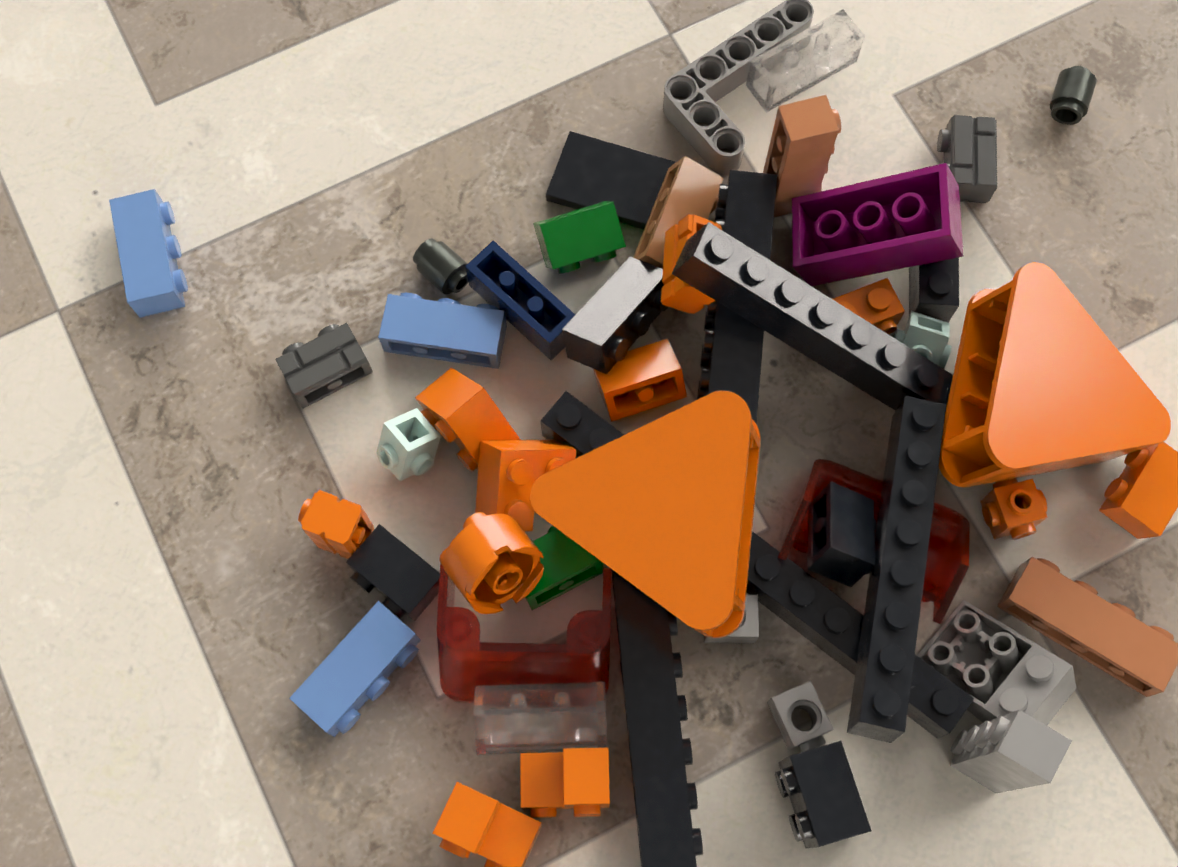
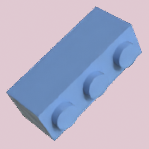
(148, 253)
(443, 330)
(356, 670)

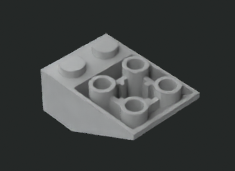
(998, 667)

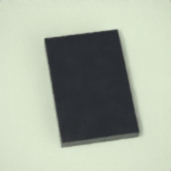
(604, 171)

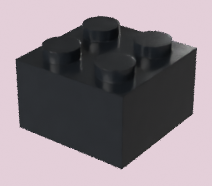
(822, 796)

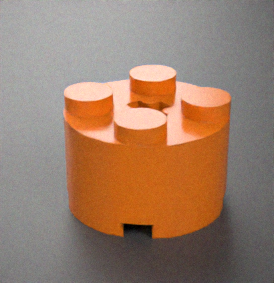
(492, 562)

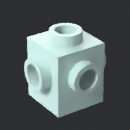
(927, 337)
(408, 445)

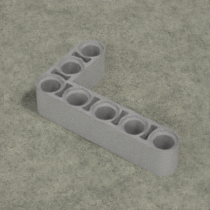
(728, 75)

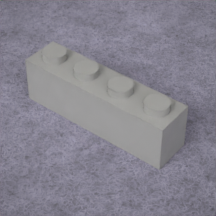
(1009, 752)

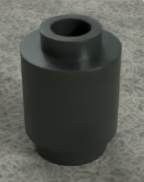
(1072, 95)
(441, 266)

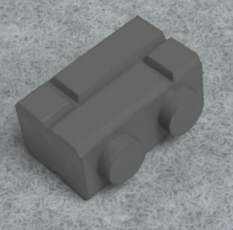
(971, 155)
(323, 364)

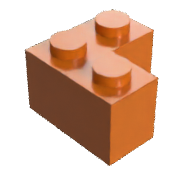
(464, 415)
(509, 471)
(565, 781)
(485, 828)

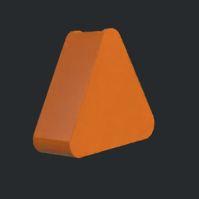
(1040, 388)
(669, 508)

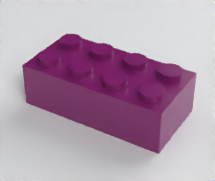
(877, 226)

